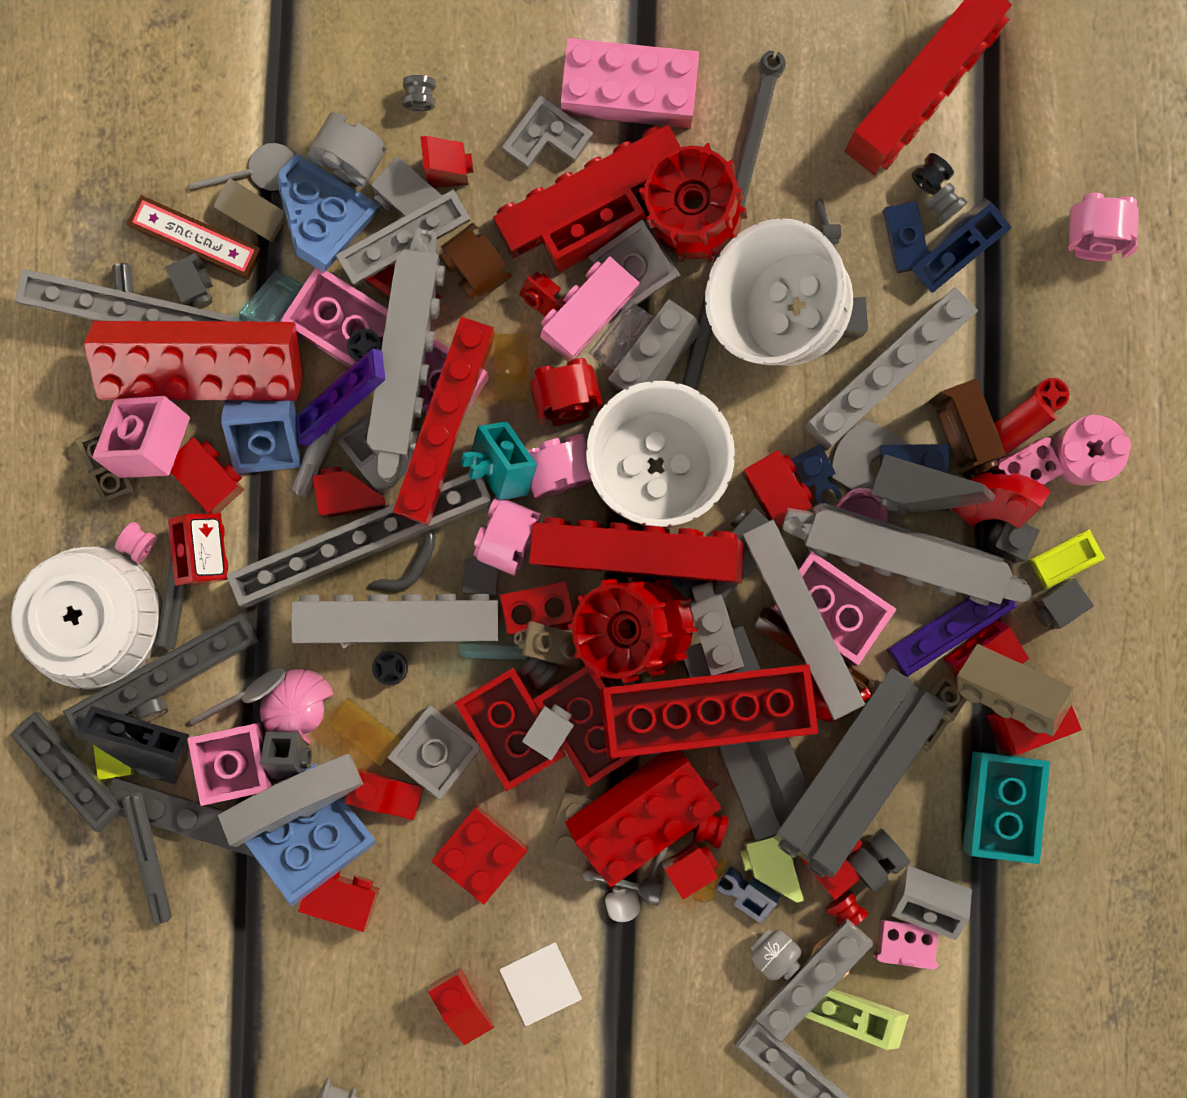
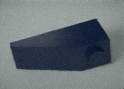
(961, 244)

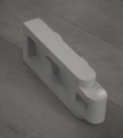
(715, 630)

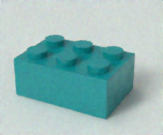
(1006, 807)

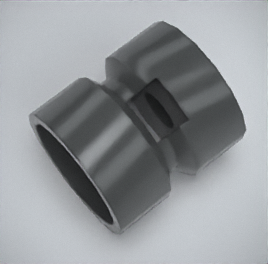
(878, 860)

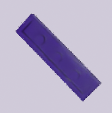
(340, 397)
(945, 633)

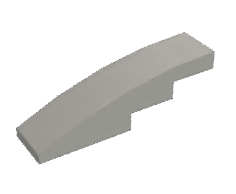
(289, 799)

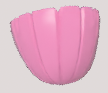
(296, 703)

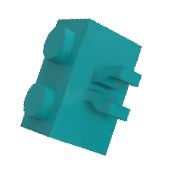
(501, 460)

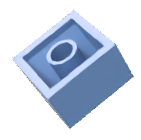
(261, 435)

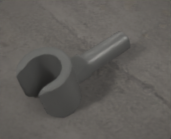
(831, 231)

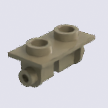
(548, 644)

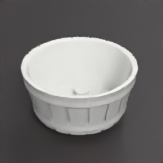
(758, 282)
(666, 424)
(115, 624)

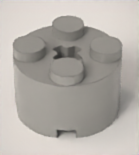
(347, 150)

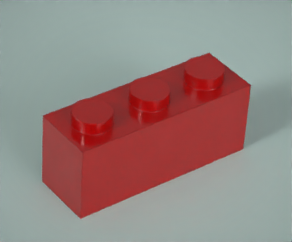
(591, 228)

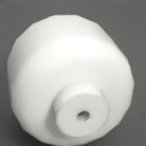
(622, 904)

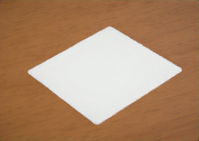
(540, 984)

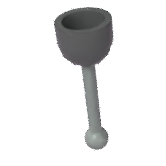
(648, 890)

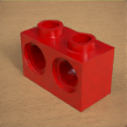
(536, 600)
(691, 869)

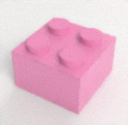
(141, 437)
(229, 764)

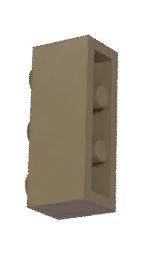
(1014, 690)

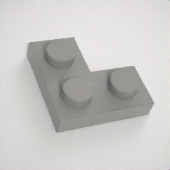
(546, 126)

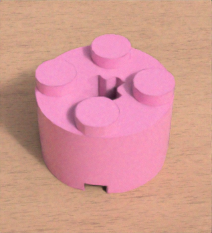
(1103, 227)
(1109, 450)
(560, 466)
(506, 536)

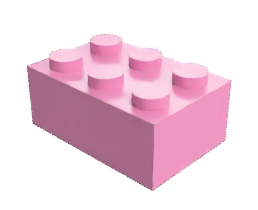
(848, 608)

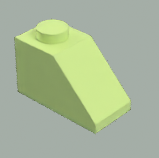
(771, 866)

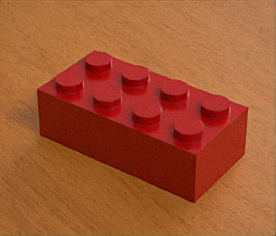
(642, 815)

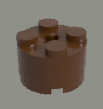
(474, 262)

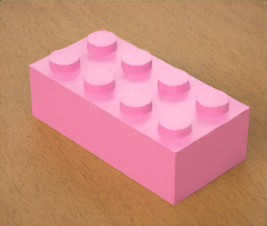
(629, 83)

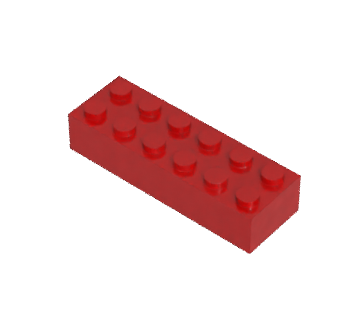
(927, 83)
(195, 360)
(636, 552)
(708, 711)

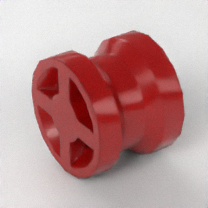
(1056, 392)
(712, 830)
(846, 908)

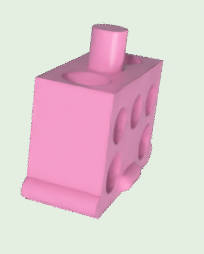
(1032, 458)
(905, 953)

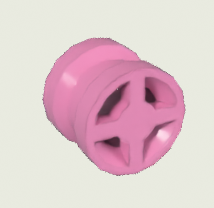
(135, 542)

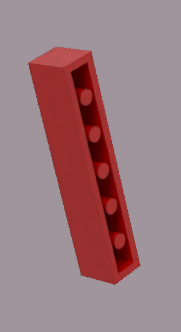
(628, 165)

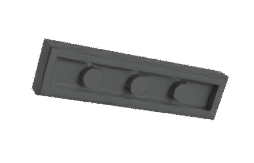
(67, 771)

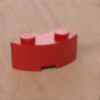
(1014, 502)

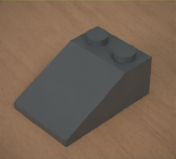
(920, 489)

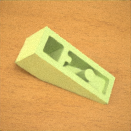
(860, 1019)

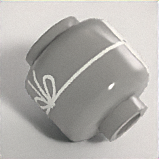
(776, 955)

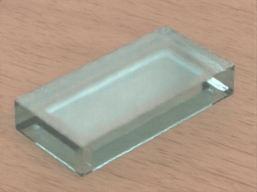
(271, 299)
(491, 652)

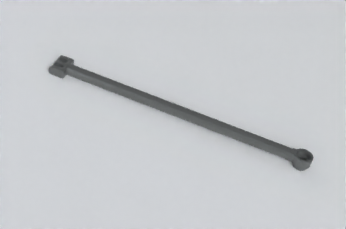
(743, 174)

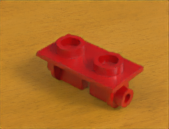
(540, 294)

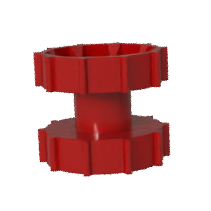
(687, 175)
(604, 628)

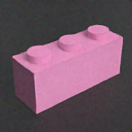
(588, 308)

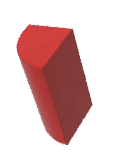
(1024, 422)
(995, 637)

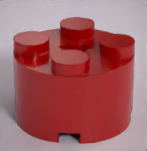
(565, 392)

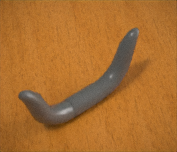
(415, 570)

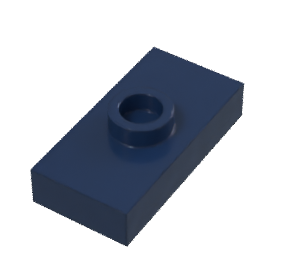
(905, 235)

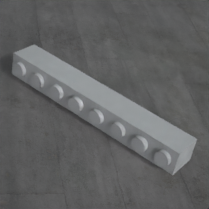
(351, 544)

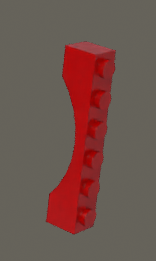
(443, 421)

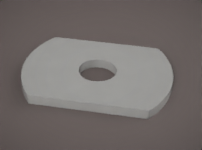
(857, 451)

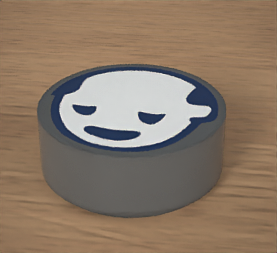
(150, 710)

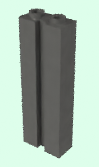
(763, 771)
(860, 774)

